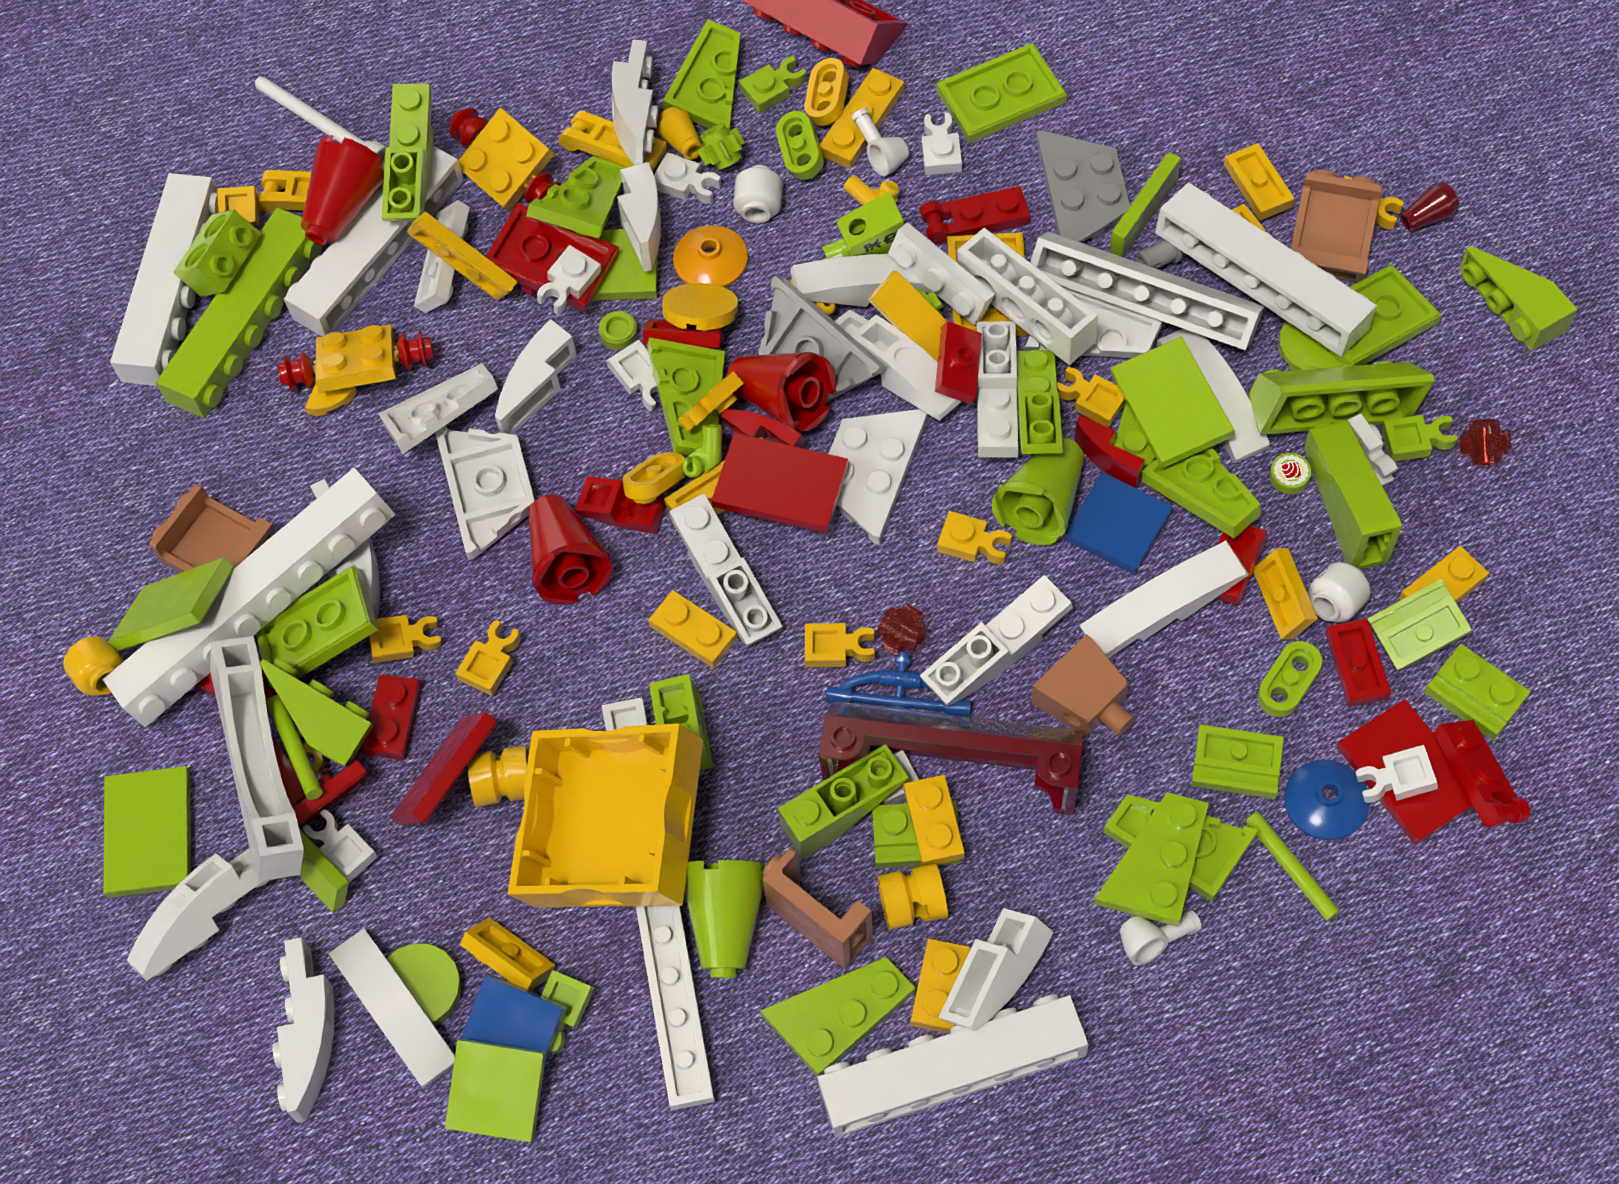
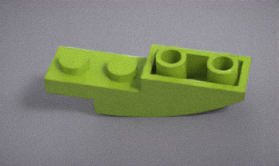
(408, 153)
(1038, 403)

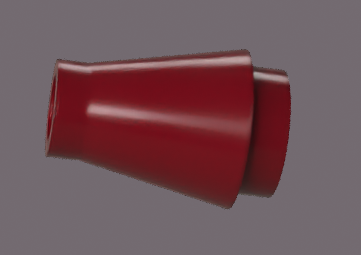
(1432, 206)

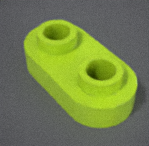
(799, 148)
(1288, 681)

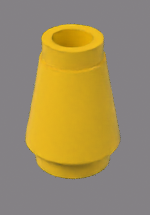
(678, 131)

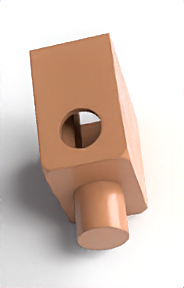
(1084, 690)

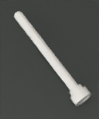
(313, 116)

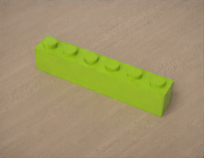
(238, 316)

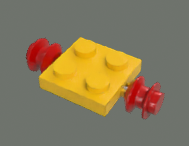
(502, 156)
(355, 359)

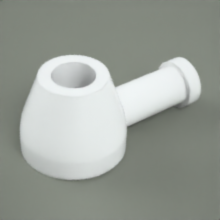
(883, 152)
(1146, 941)

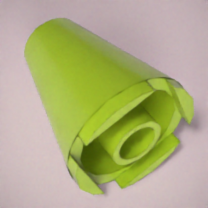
(1041, 495)
(723, 912)

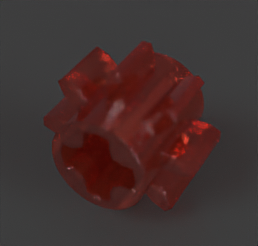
(1485, 441)
(902, 629)

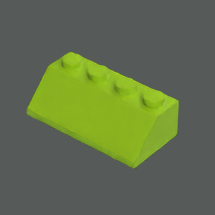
(1314, 395)

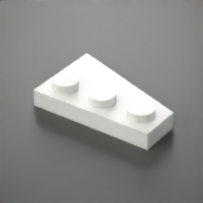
(1119, 330)
(434, 408)

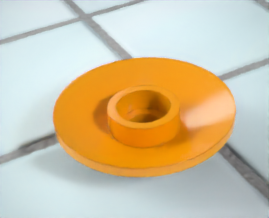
(719, 267)

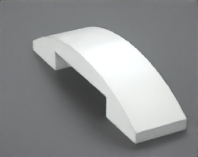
(1228, 393)
(393, 1008)

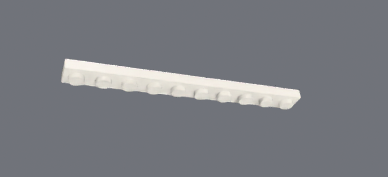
(669, 974)

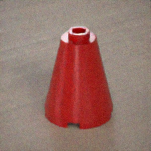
(339, 187)
(787, 386)
(564, 553)

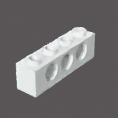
(1030, 297)

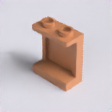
(1336, 223)
(206, 531)
(836, 937)

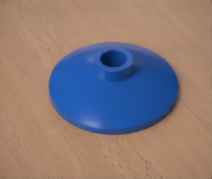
(1316, 814)

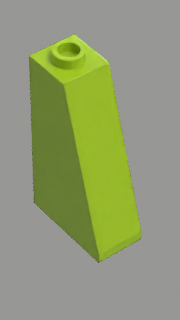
(1352, 495)

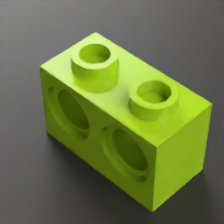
(217, 253)
(680, 702)

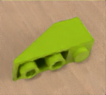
(1523, 299)
(325, 724)
(840, 801)

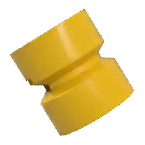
(498, 776)
(912, 896)

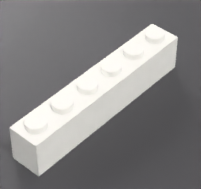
(363, 254)
(1265, 269)
(1147, 290)
(159, 297)
(952, 1065)

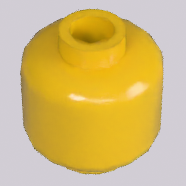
(89, 663)

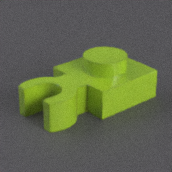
(770, 87)
(1413, 439)
(571, 994)

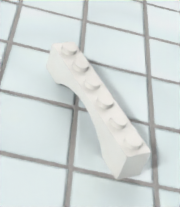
(264, 804)

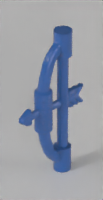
(893, 678)

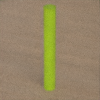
(294, 748)
(1293, 867)

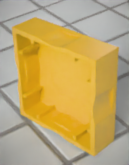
(607, 817)

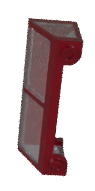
(1054, 752)

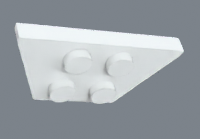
(878, 460)
(485, 484)

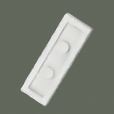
(940, 273)
(437, 275)

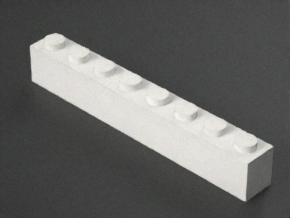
(252, 595)

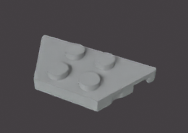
(1082, 185)
(801, 326)

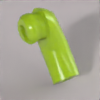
(707, 455)

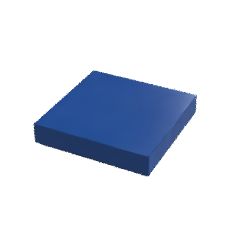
(1118, 523)
(513, 1016)

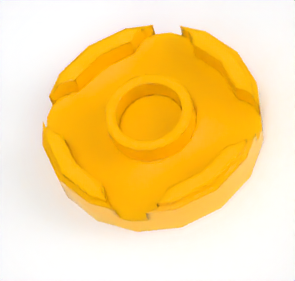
(700, 305)

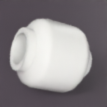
(758, 194)
(1339, 592)

